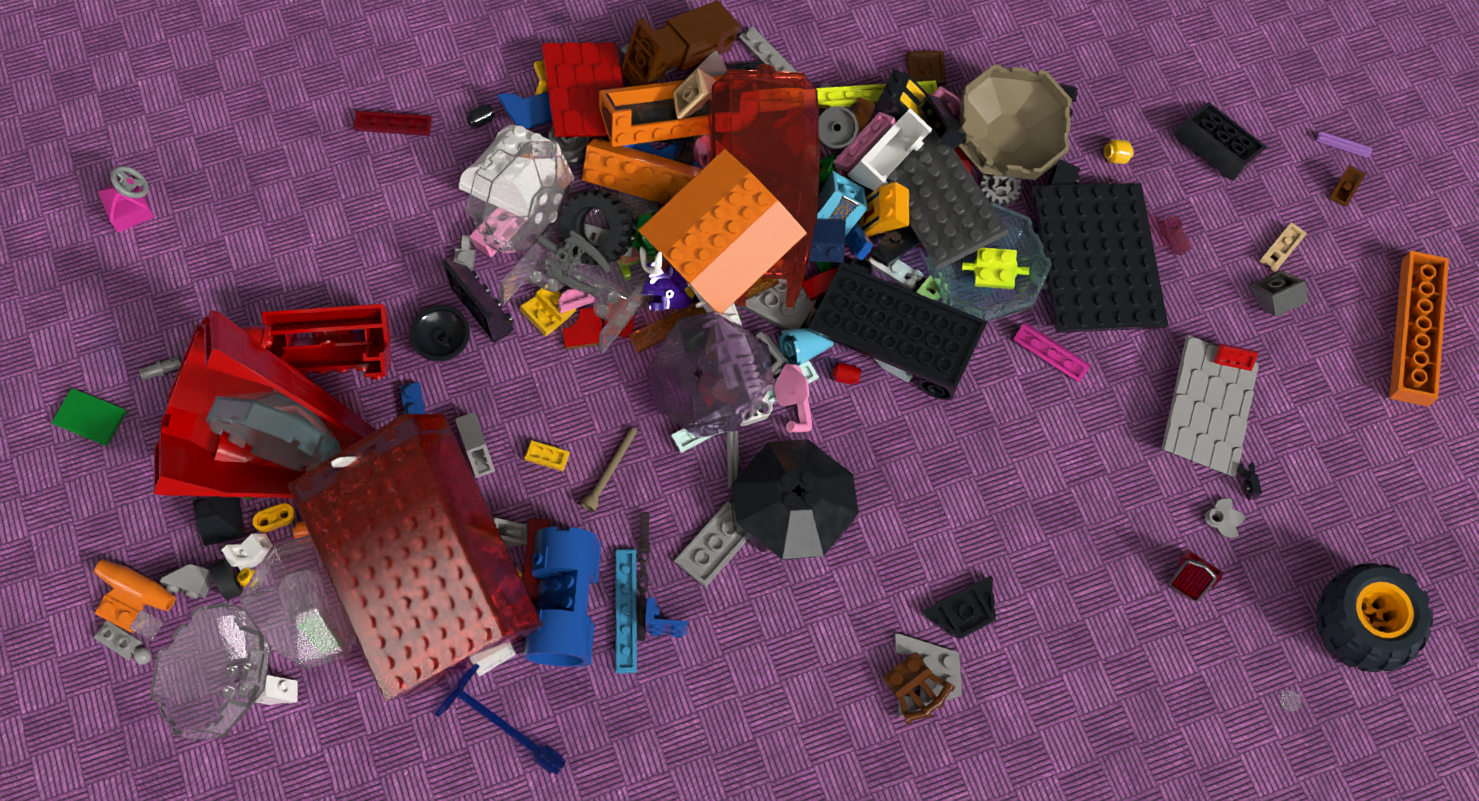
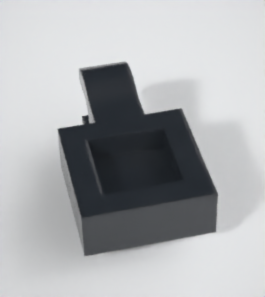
(1251, 484)

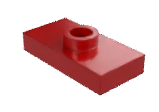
(1235, 357)

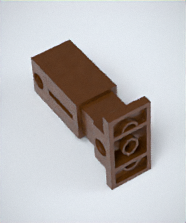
(680, 44)

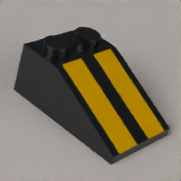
(900, 95)

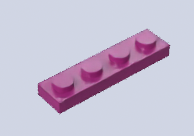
(1052, 352)

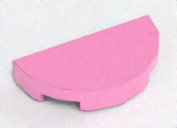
(573, 299)

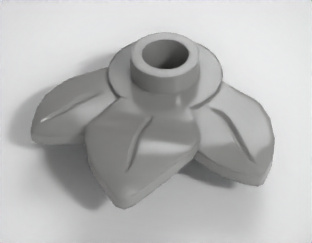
(1227, 518)

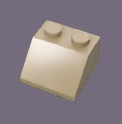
(692, 93)

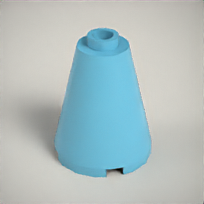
(802, 345)

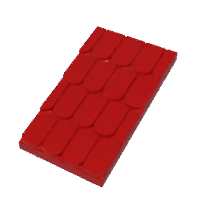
(573, 84)

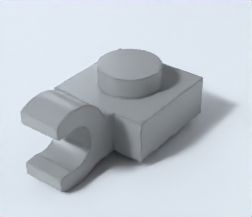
(465, 255)

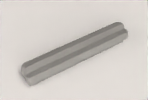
(732, 457)

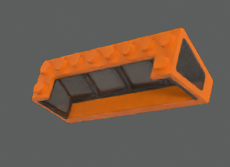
(648, 114)

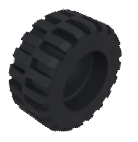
(617, 213)

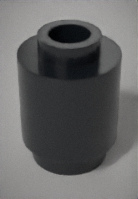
(480, 116)

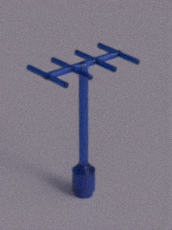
(545, 756)

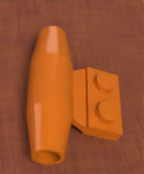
(129, 594)

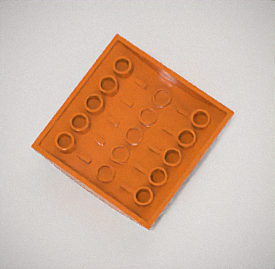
(723, 231)

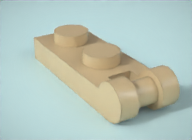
(1283, 246)

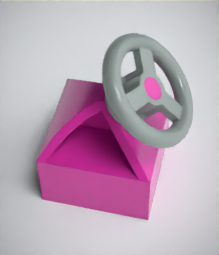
(126, 199)

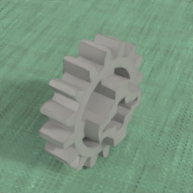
(1000, 189)

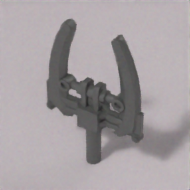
(565, 255)

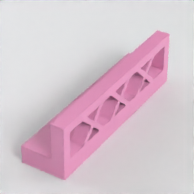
(863, 143)

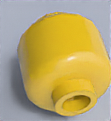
(1118, 151)

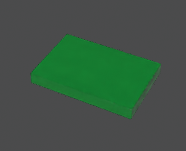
(89, 417)

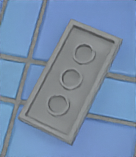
(711, 548)

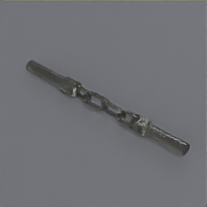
(644, 548)

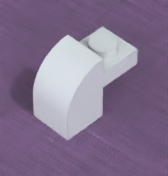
(248, 553)

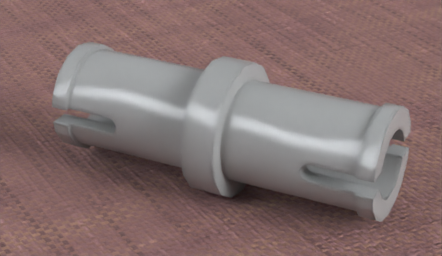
(160, 368)

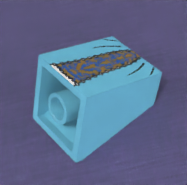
(842, 201)

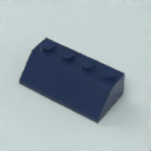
(828, 241)

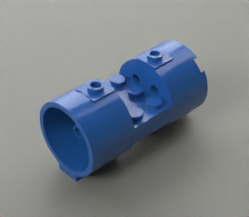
(566, 567)

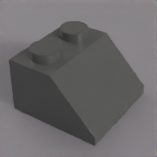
(1280, 293)

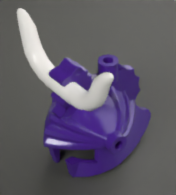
(666, 288)

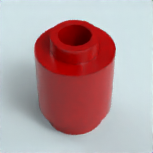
(846, 373)

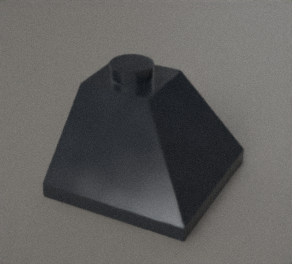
(219, 519)

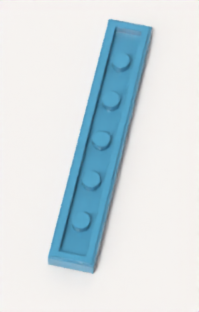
(626, 611)

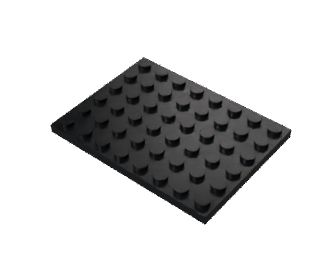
(1100, 257)

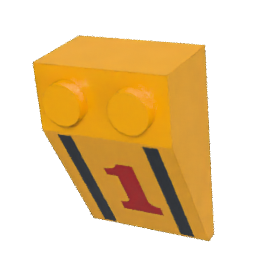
(886, 209)

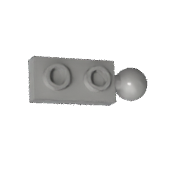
(122, 643)

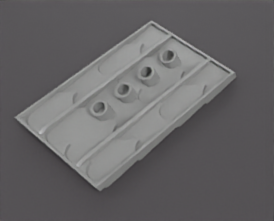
(1209, 409)

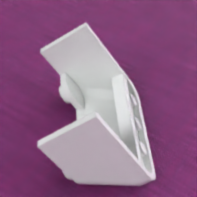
(890, 151)

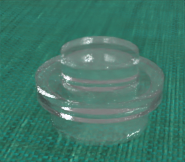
(1290, 701)

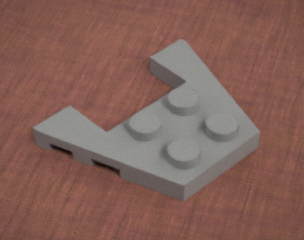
(939, 660)

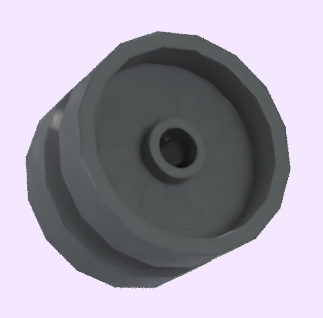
(846, 121)
(572, 147)

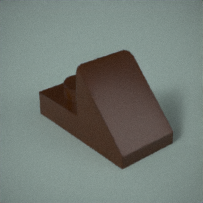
(1347, 185)

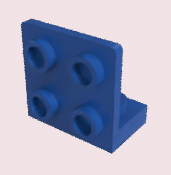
(658, 626)

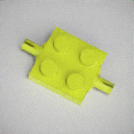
(995, 268)

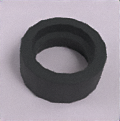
(225, 579)

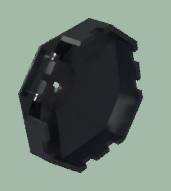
(779, 519)

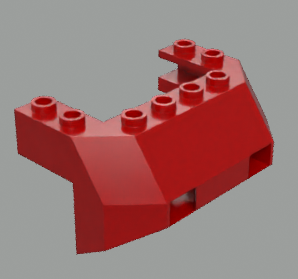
(333, 339)

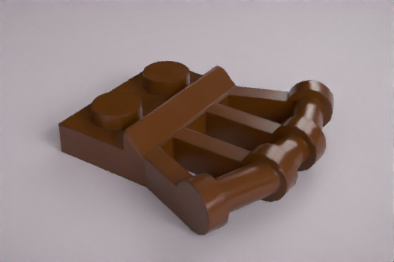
(907, 677)

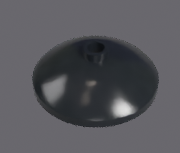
(437, 323)

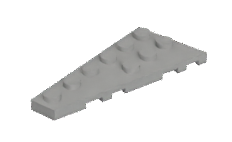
(772, 307)

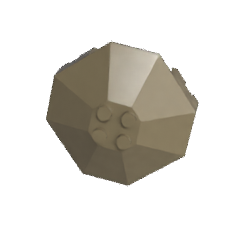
(1015, 122)

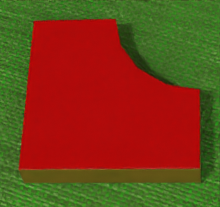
(583, 332)

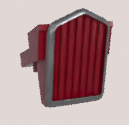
(1194, 576)

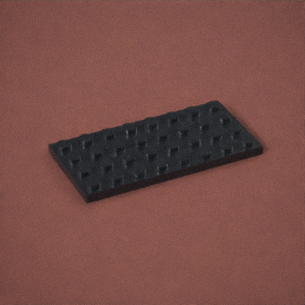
(898, 326)

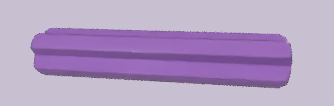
(1344, 144)

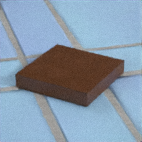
(927, 66)

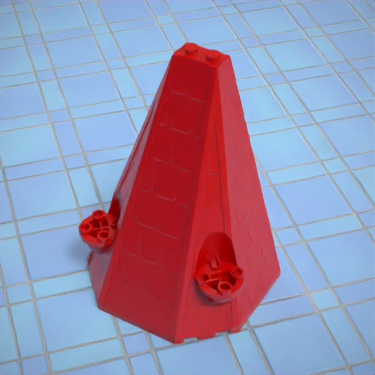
(234, 362)

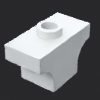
(278, 691)

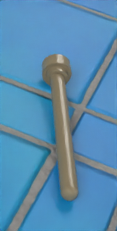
(591, 501)

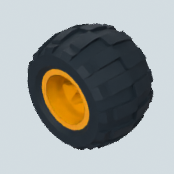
(1354, 631)

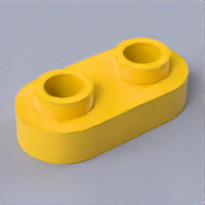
(274, 517)

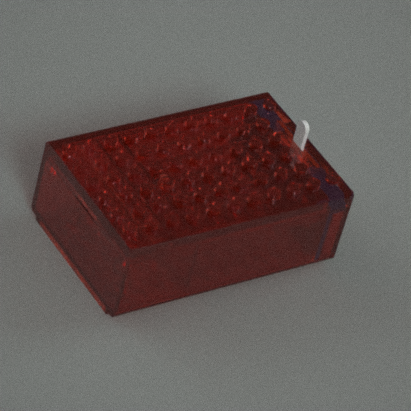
(414, 554)

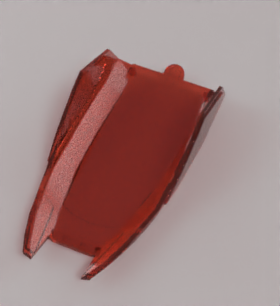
(773, 130)

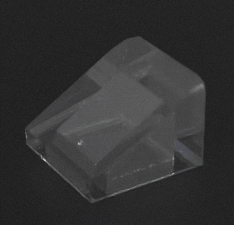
(146, 625)

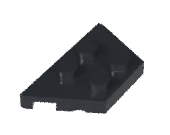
(965, 610)

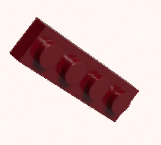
(393, 123)

